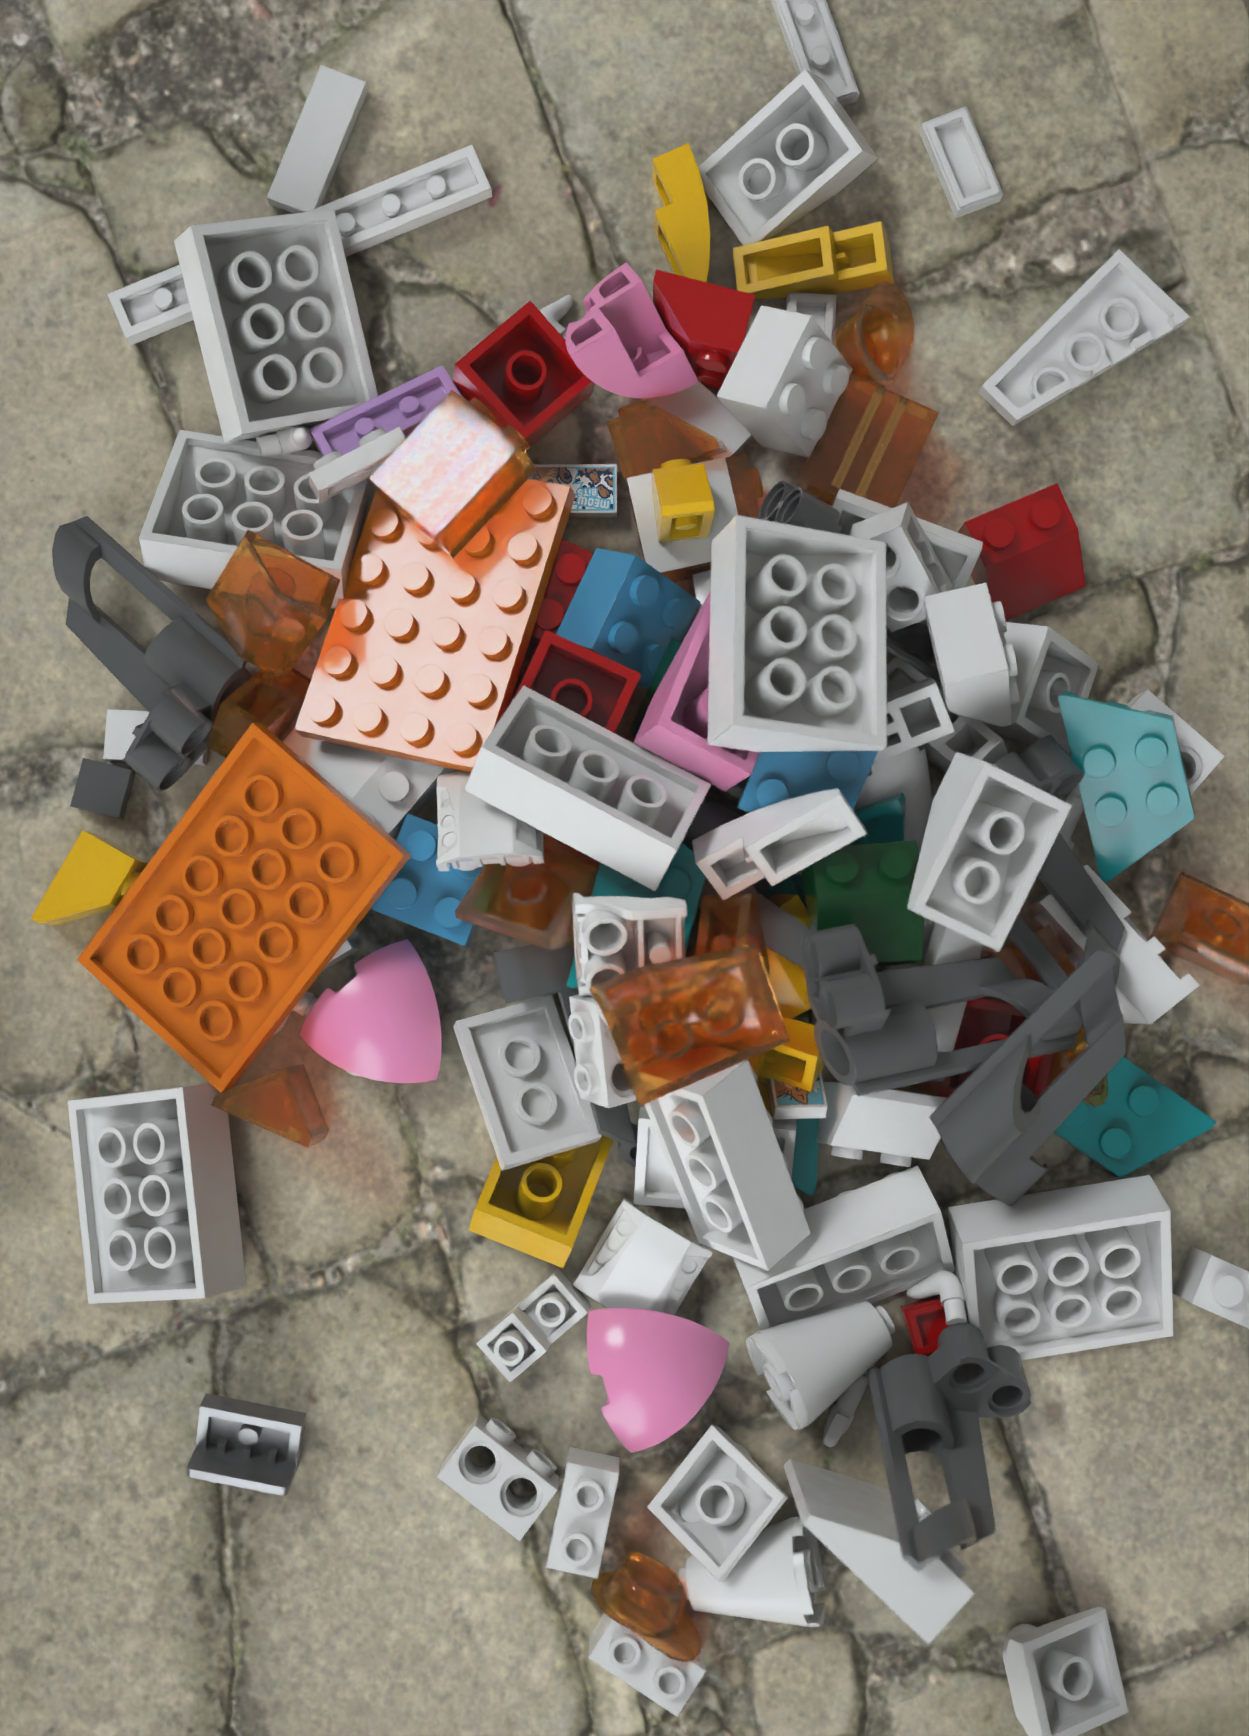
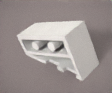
(1145, 982)

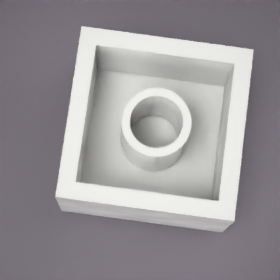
(785, 381)

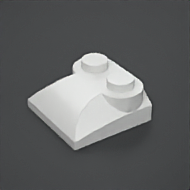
(717, 1502)
(1064, 1675)

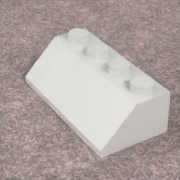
(587, 787)
(730, 1167)
(858, 1250)

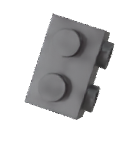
(247, 1444)

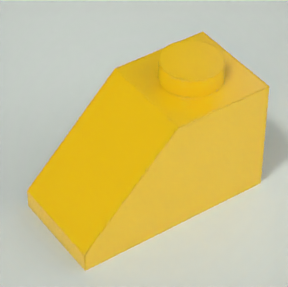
(682, 501)
(88, 881)

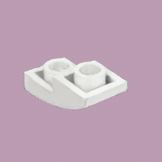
(534, 1325)

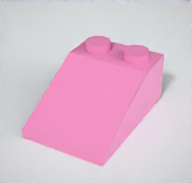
(678, 715)

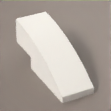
(776, 841)

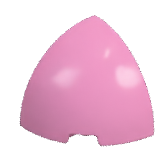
(625, 341)
(381, 1020)
(653, 1371)

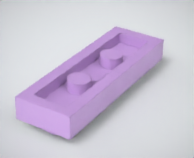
(400, 407)

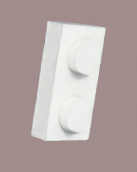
(339, 472)

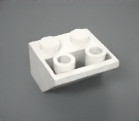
(972, 654)

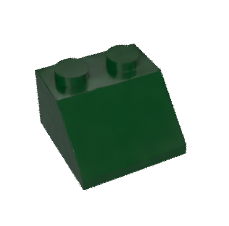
(870, 889)

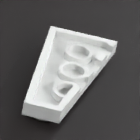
(1091, 332)

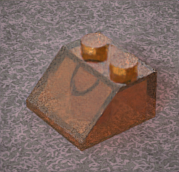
(270, 603)

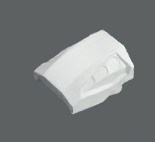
(478, 832)
(624, 934)
(641, 1264)

